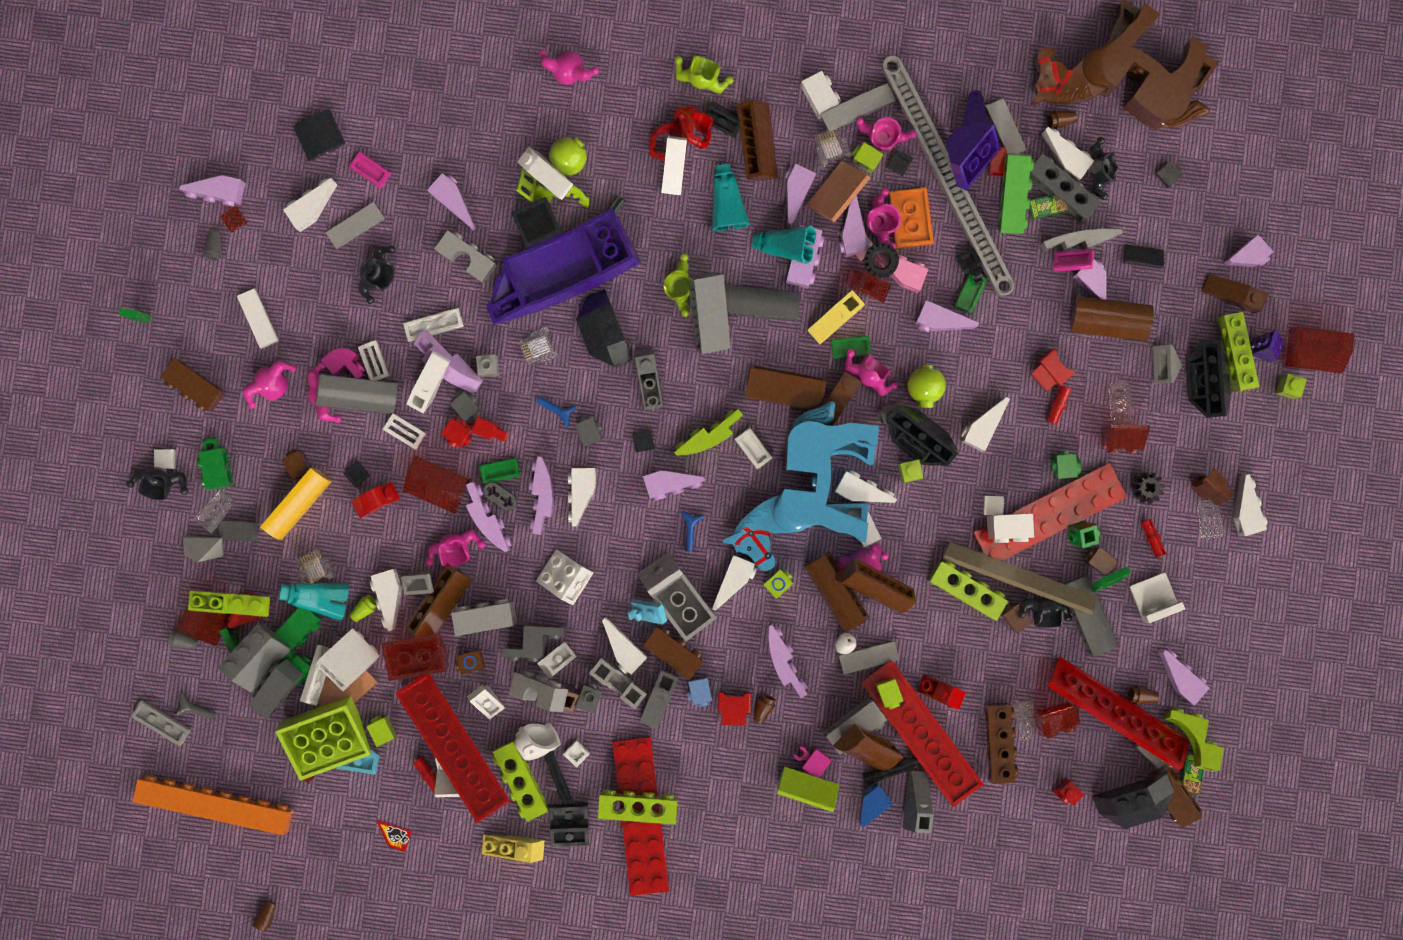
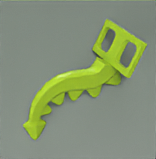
(539, 191)

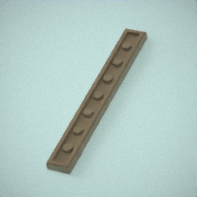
(1020, 578)

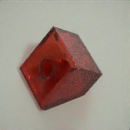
(1124, 437)
(203, 625)
(1057, 719)

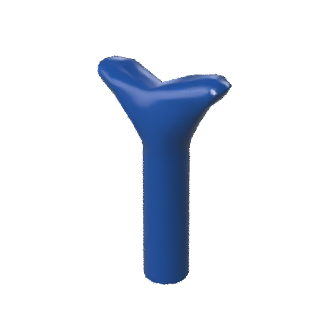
(564, 413)
(691, 522)

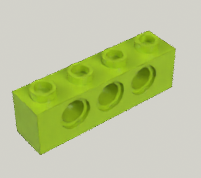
(1239, 352)
(940, 578)
(526, 810)
(628, 813)

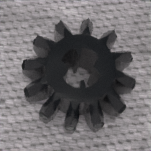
(1150, 480)

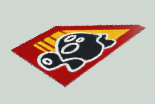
(395, 836)

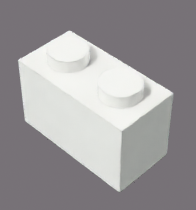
(819, 93)

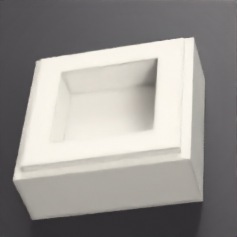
(165, 458)
(993, 505)
(576, 753)

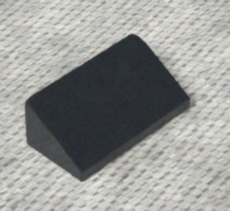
(723, 119)
(1143, 256)

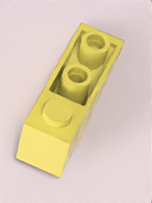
(836, 317)
(513, 847)

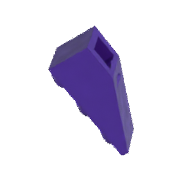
(1267, 346)

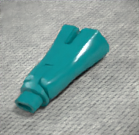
(727, 201)
(787, 243)
(317, 597)

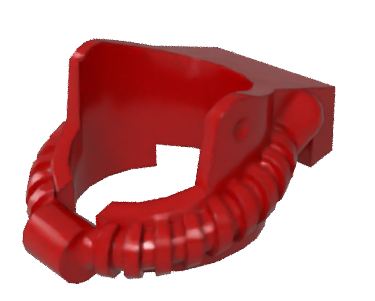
(688, 119)
(672, 128)

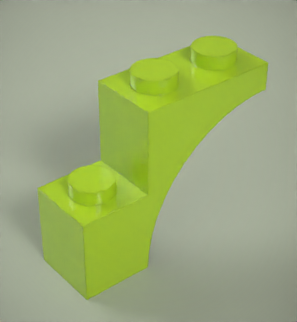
(1206, 753)

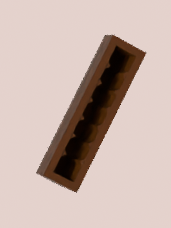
(757, 140)
(1112, 318)
(785, 387)
(877, 585)
(839, 598)
(869, 748)

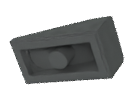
(238, 531)

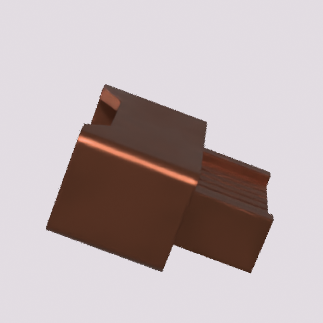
(1212, 487)

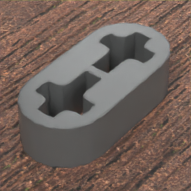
(497, 500)

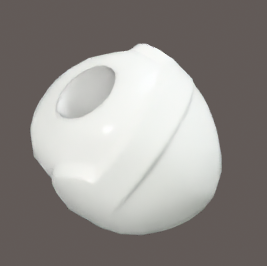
(845, 643)

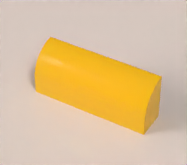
(296, 503)

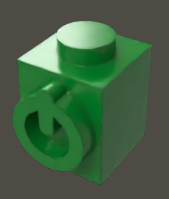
(1065, 465)
(1083, 534)
(302, 663)

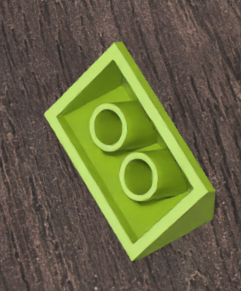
(807, 789)

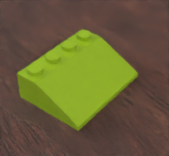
(324, 738)

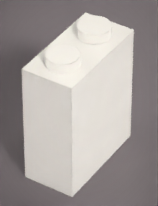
(348, 659)

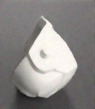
(536, 740)

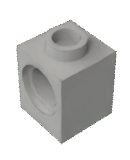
(487, 365)

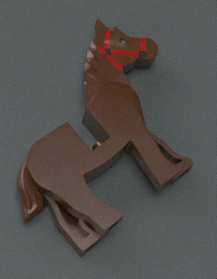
(1159, 98)

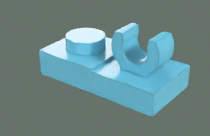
(647, 611)

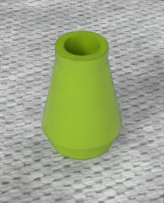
(364, 607)

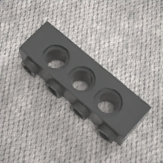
(1079, 211)

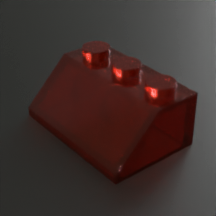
(1319, 349)
(435, 484)
(415, 656)

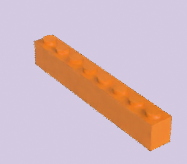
(213, 805)

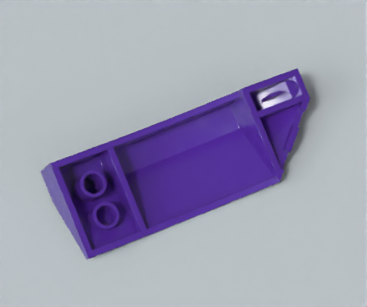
(562, 268)

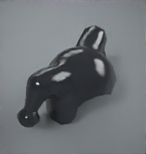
(1103, 169)
(376, 272)
(157, 482)
(1045, 612)

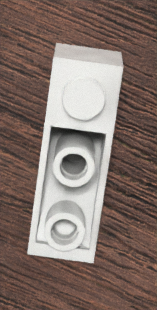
(1066, 154)
(309, 207)
(428, 382)
(583, 487)
(858, 490)
(1247, 509)
(388, 591)

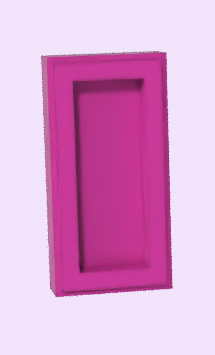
(370, 170)
(1073, 260)

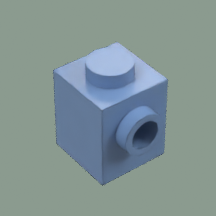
(699, 691)

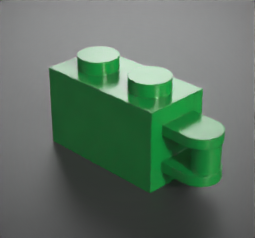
(214, 465)

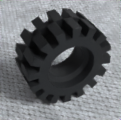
(881, 248)

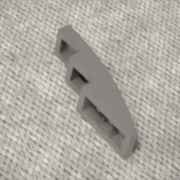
(858, 107)
(1086, 238)

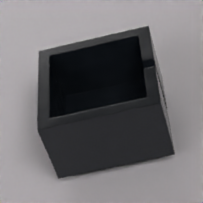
(537, 225)

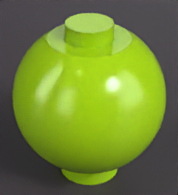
(568, 155)
(926, 385)

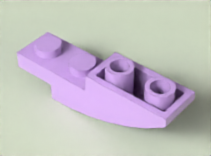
(458, 370)
(543, 487)
(490, 526)
(780, 655)

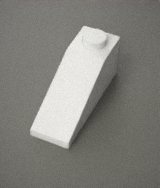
(545, 172)
(982, 429)
(735, 578)
(625, 651)

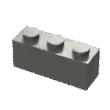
(275, 688)

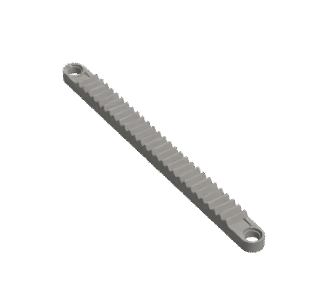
(939, 161)

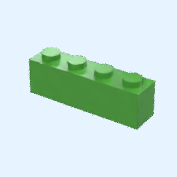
(1014, 193)

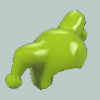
(702, 74)
(677, 285)

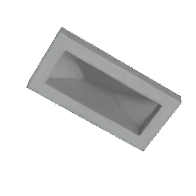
(1165, 364)
(202, 548)
(417, 583)

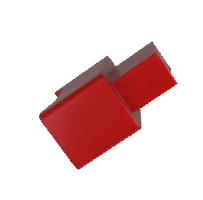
(1051, 371)
(489, 430)
(734, 708)

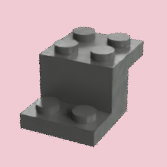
(534, 642)

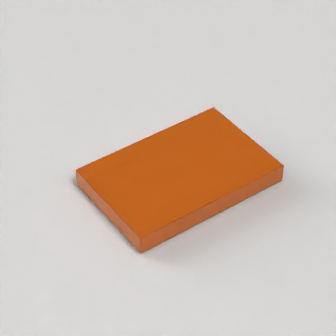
(915, 217)

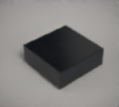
(899, 163)
(1169, 174)
(643, 441)
(357, 474)

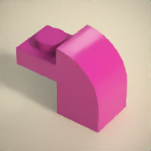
(341, 359)

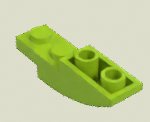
(703, 441)
(229, 603)

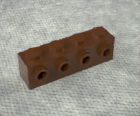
(438, 605)
(1000, 743)

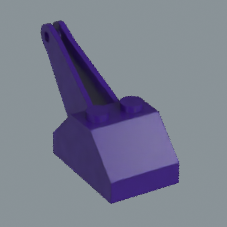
(973, 143)

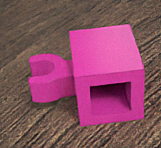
(815, 761)

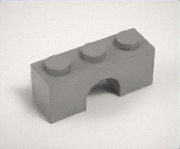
(452, 246)
(619, 682)
(529, 687)

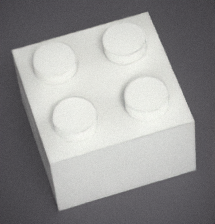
(1006, 527)

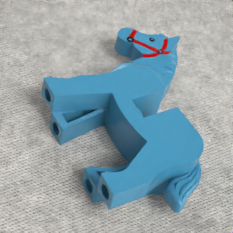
(809, 450)

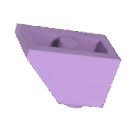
(1251, 254)
(1093, 280)

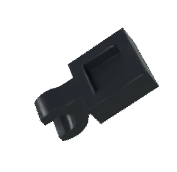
(970, 263)

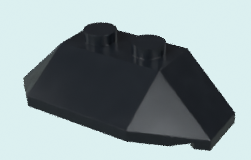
(602, 331)
(1209, 379)
(921, 437)
(1136, 802)

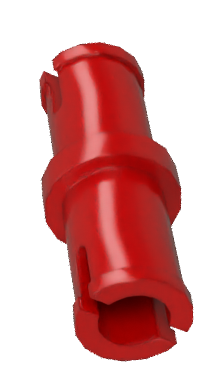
(1058, 405)
(1153, 538)
(428, 775)

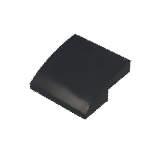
(319, 134)
(569, 824)

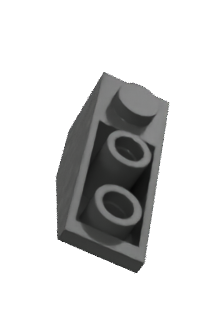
(648, 378)
(659, 698)
(918, 804)

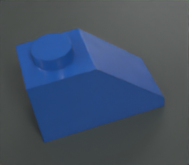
(873, 803)

